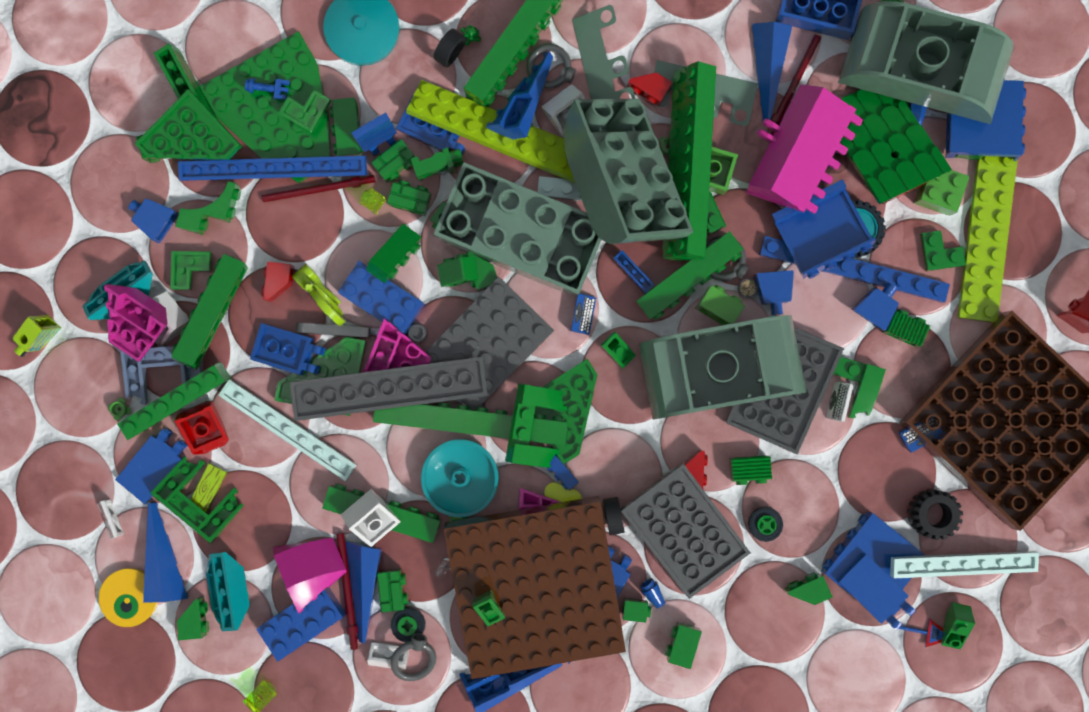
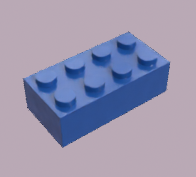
(826, 17)
(381, 299)
(291, 630)

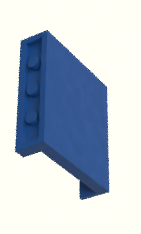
(1000, 137)
(825, 236)
(874, 539)

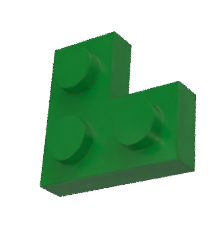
(308, 115)
(936, 256)
(184, 263)

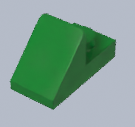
(618, 350)
(488, 608)

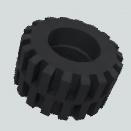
(950, 516)

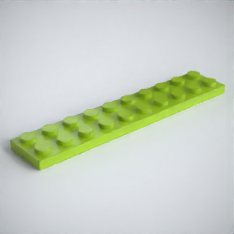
(470, 121)
(987, 238)

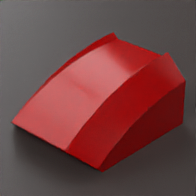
(202, 428)

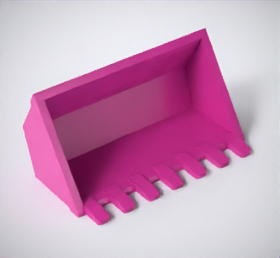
(803, 148)

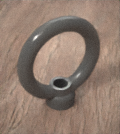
(567, 73)
(739, 270)
(417, 643)

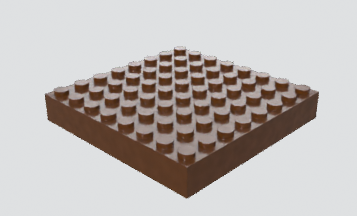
(1008, 420)
(546, 576)

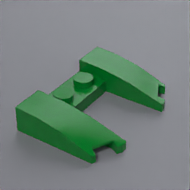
(869, 383)
(521, 426)
(169, 495)

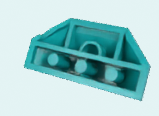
(133, 275)
(227, 590)

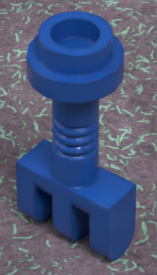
(251, 85)

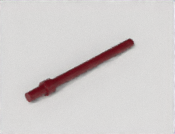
(778, 116)
(354, 182)
(351, 628)

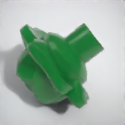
(471, 34)

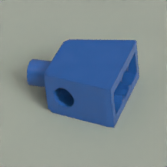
(152, 218)
(775, 289)
(878, 306)

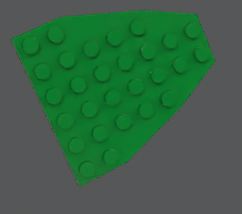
(256, 115)

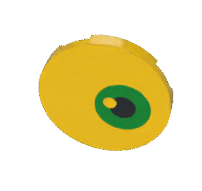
(123, 598)

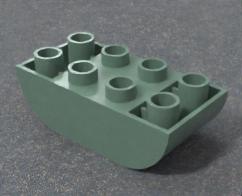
(928, 59)
(622, 172)
(519, 230)
(722, 366)

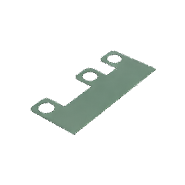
(596, 66)
(727, 90)

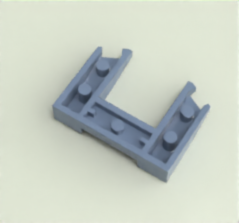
(136, 375)

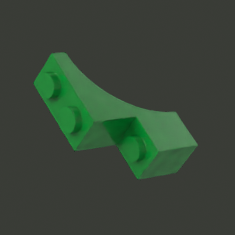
(221, 209)

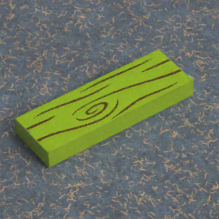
(208, 487)

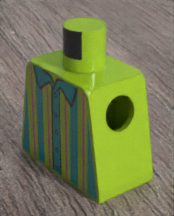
(35, 334)

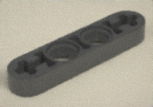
(335, 330)

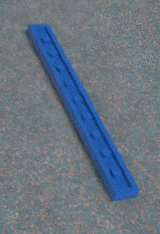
(272, 168)
(868, 273)

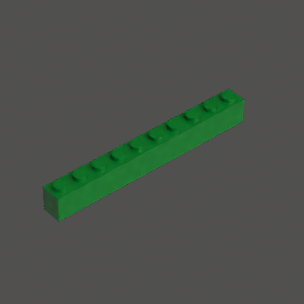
(471, 422)

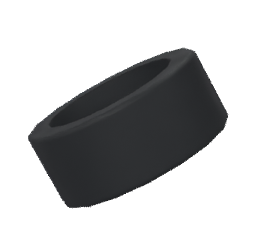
(449, 47)
(613, 516)

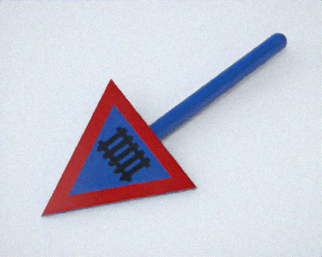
(933, 633)

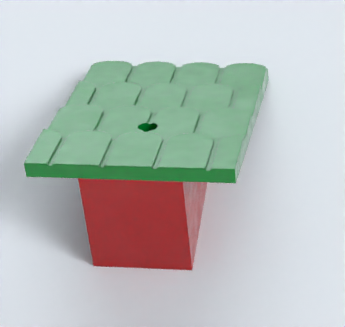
(890, 147)

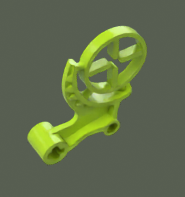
(324, 298)

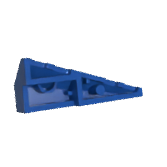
(770, 47)
(518, 114)
(363, 570)
(162, 575)
(491, 690)

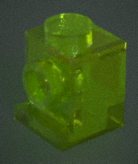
(372, 200)
(254, 703)

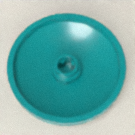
(361, 30)
(459, 478)

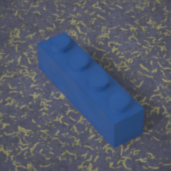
(633, 271)
(562, 474)

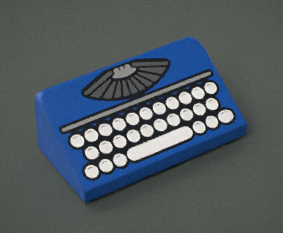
(583, 314)
(913, 443)

